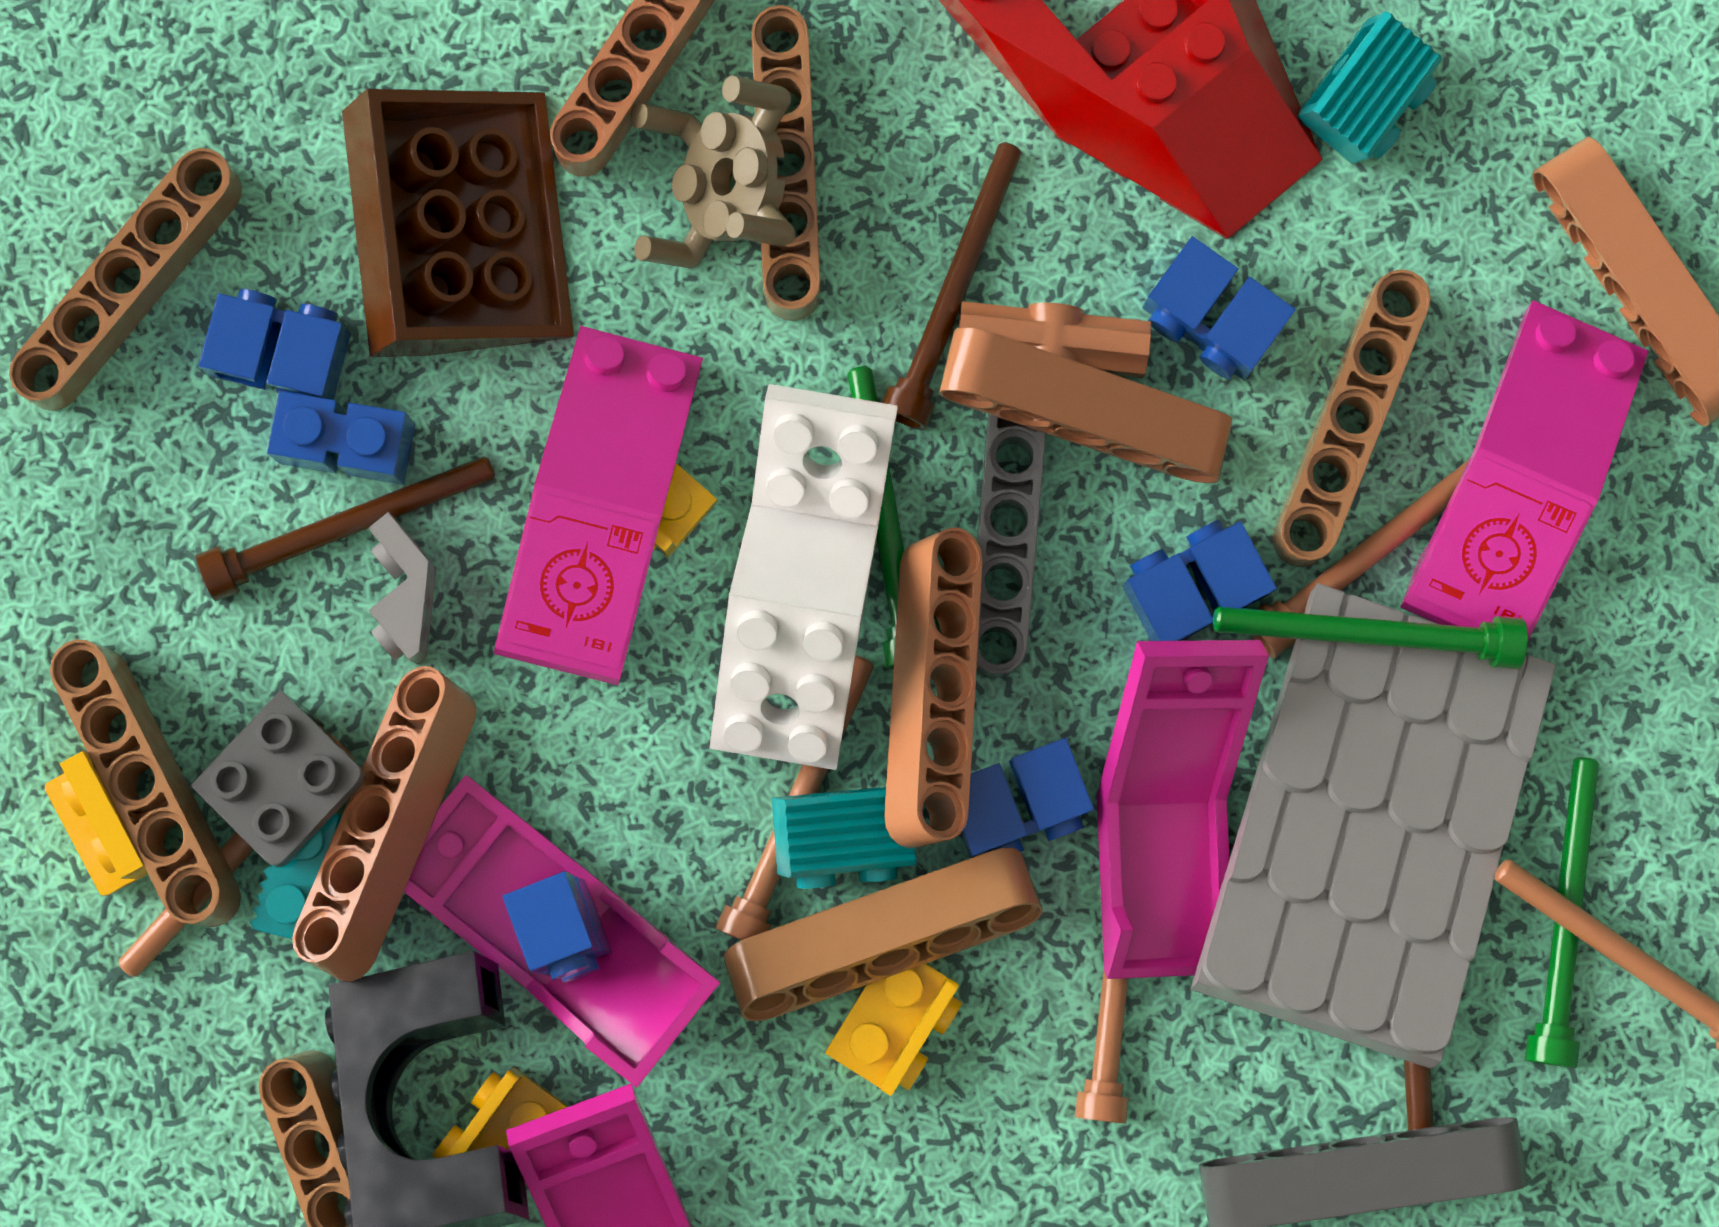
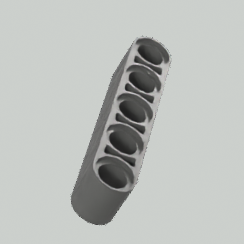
(1009, 553)
(1364, 1174)

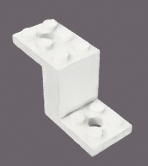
(802, 577)

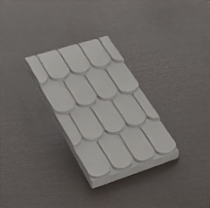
(1373, 837)

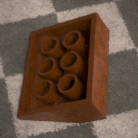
(456, 220)

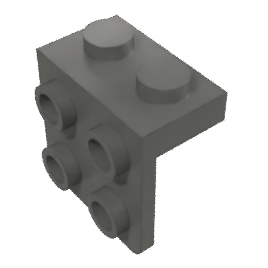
(280, 780)

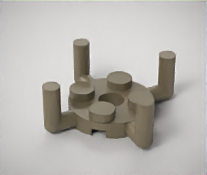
(703, 181)

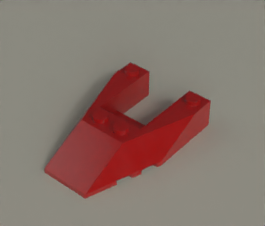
(1161, 96)

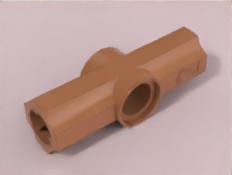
(1063, 329)

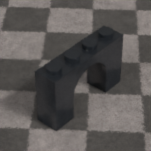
(376, 1033)

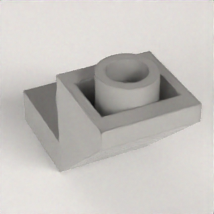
(407, 609)

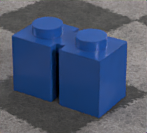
(1190, 292)
(263, 345)
(369, 439)
(1224, 567)
(1050, 791)
(558, 927)

